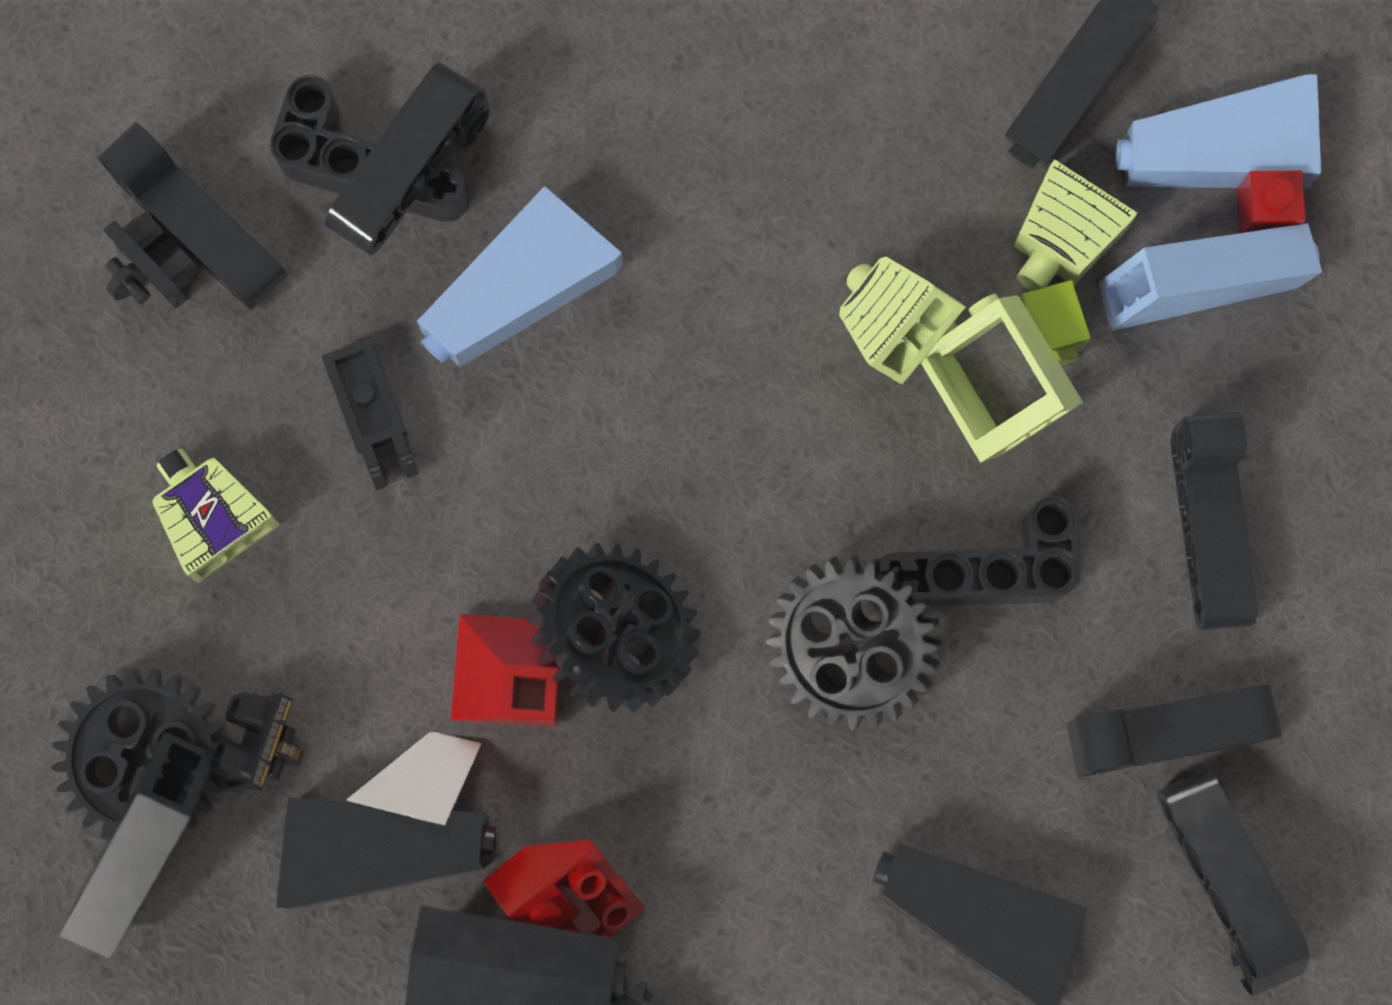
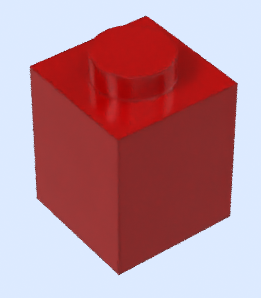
(1270, 200)

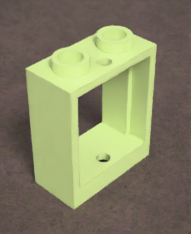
(961, 398)

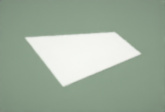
(422, 779)

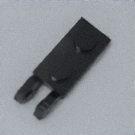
(368, 407)

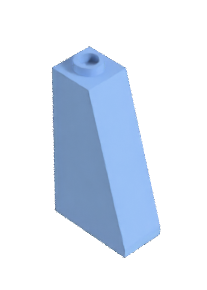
(1227, 138)
(1208, 274)
(519, 278)

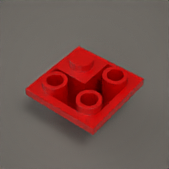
(501, 674)
(564, 889)

